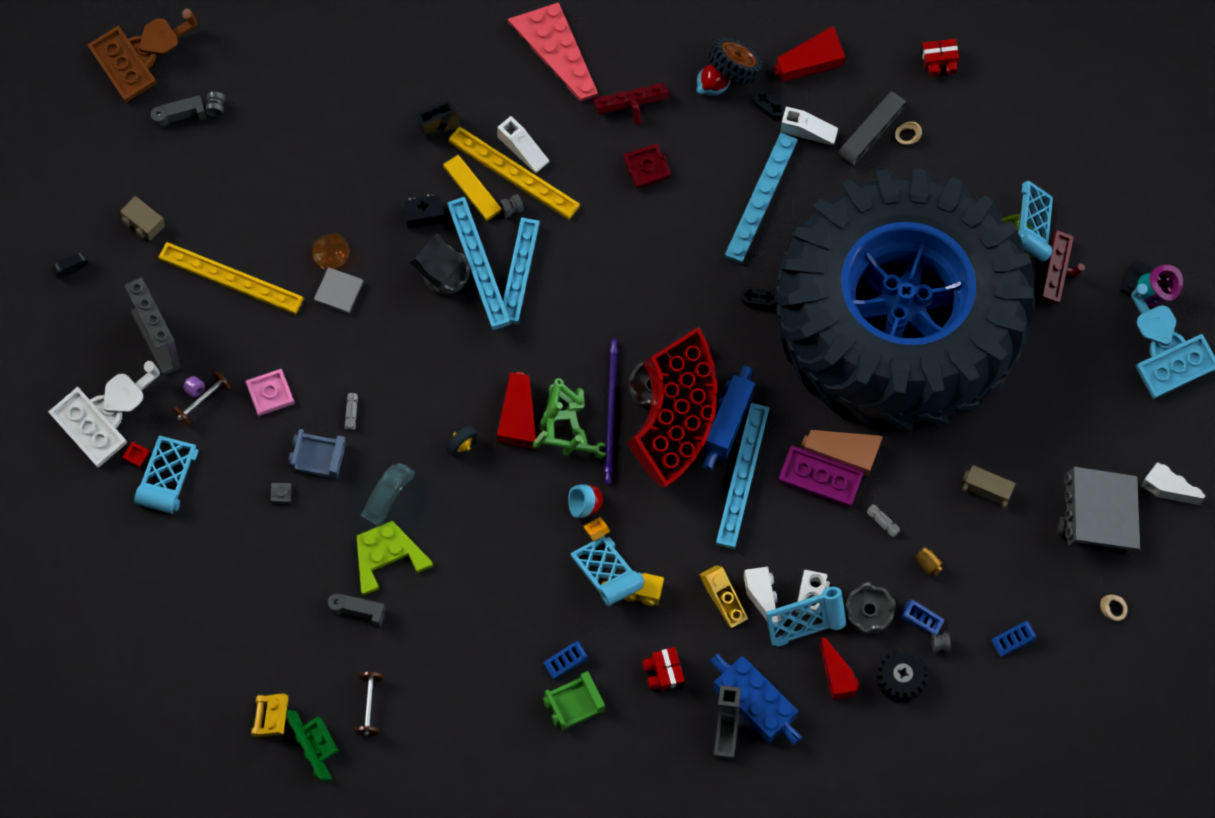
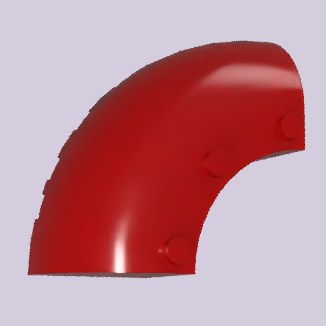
(680, 408)

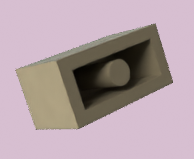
(142, 219)

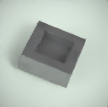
(281, 493)

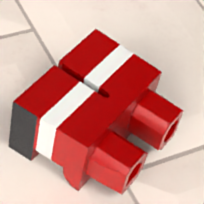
(940, 56)
(666, 668)

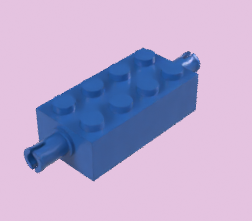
(728, 418)
(760, 701)

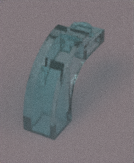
(386, 491)

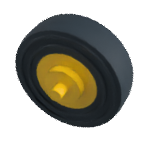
(461, 441)

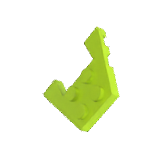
(382, 547)

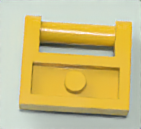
(274, 717)

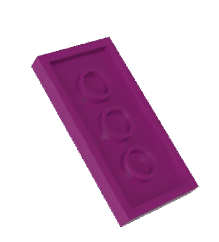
(821, 476)

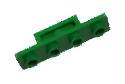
(315, 742)

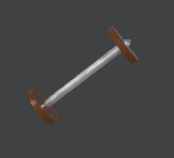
(220, 381)
(369, 677)

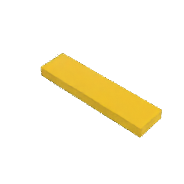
(472, 187)

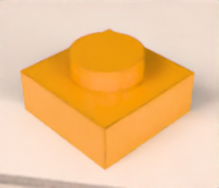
(596, 529)

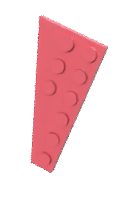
(555, 45)

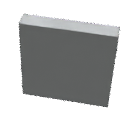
(338, 290)

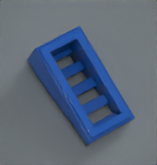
(911, 619)
(1031, 637)
(562, 654)

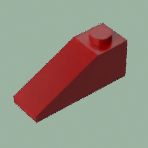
(839, 674)

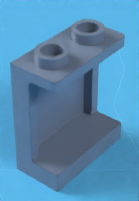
(317, 455)

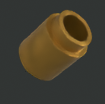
(929, 562)

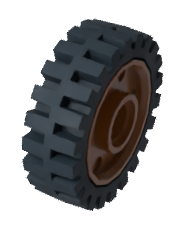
(735, 60)

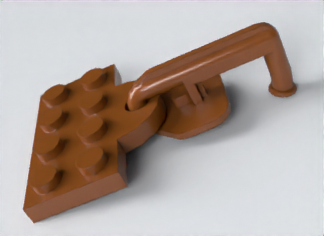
(123, 57)

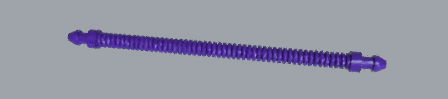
(608, 470)

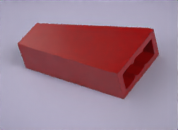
(811, 57)
(517, 417)

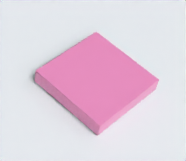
(269, 392)

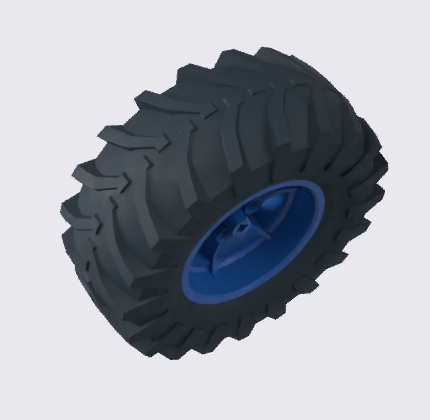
(926, 230)

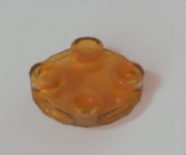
(330, 251)

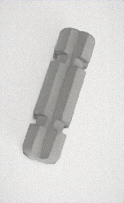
(351, 411)
(883, 520)

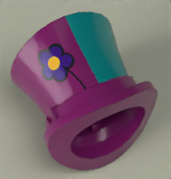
(1162, 284)

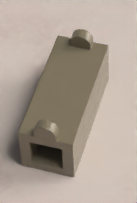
(988, 485)

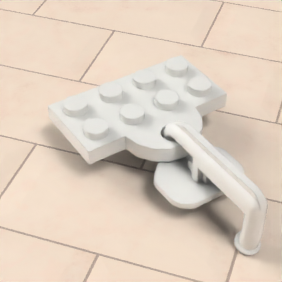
(89, 422)

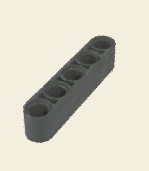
(872, 128)

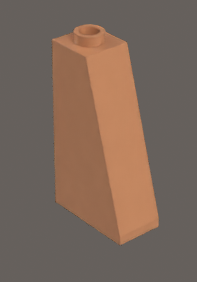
(847, 448)

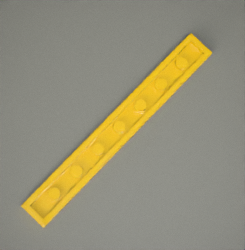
(514, 173)
(231, 278)

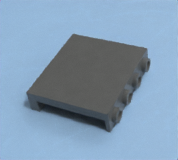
(153, 327)
(1102, 509)

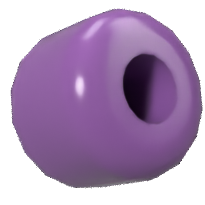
(194, 387)

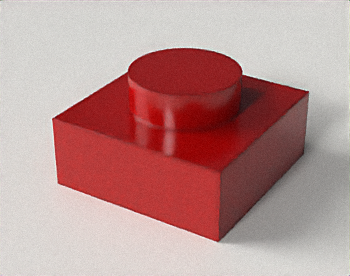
(136, 454)

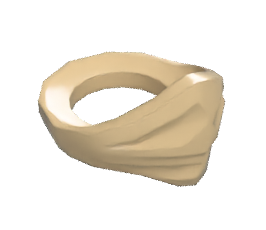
(911, 126)
(1104, 604)

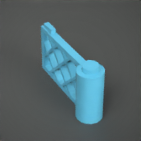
(1031, 239)
(160, 497)
(618, 585)
(831, 611)

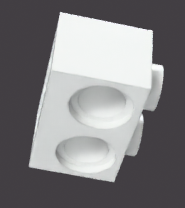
(808, 591)

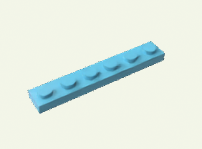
(520, 268)

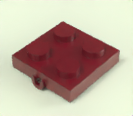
(647, 165)

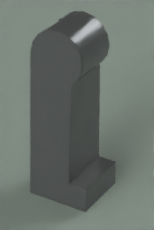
(177, 111)
(357, 607)

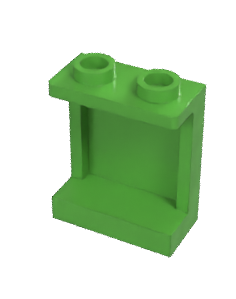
(574, 702)

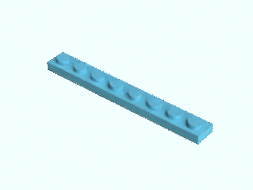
(761, 198)
(478, 263)
(742, 476)

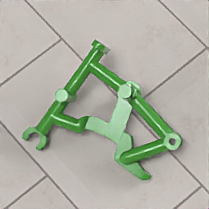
(553, 414)

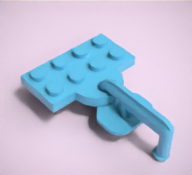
(1171, 364)

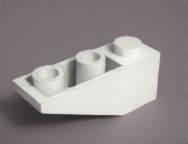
(807, 126)
(521, 144)
(1170, 486)
(759, 590)

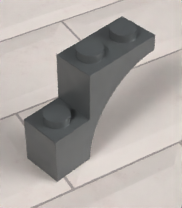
(727, 722)

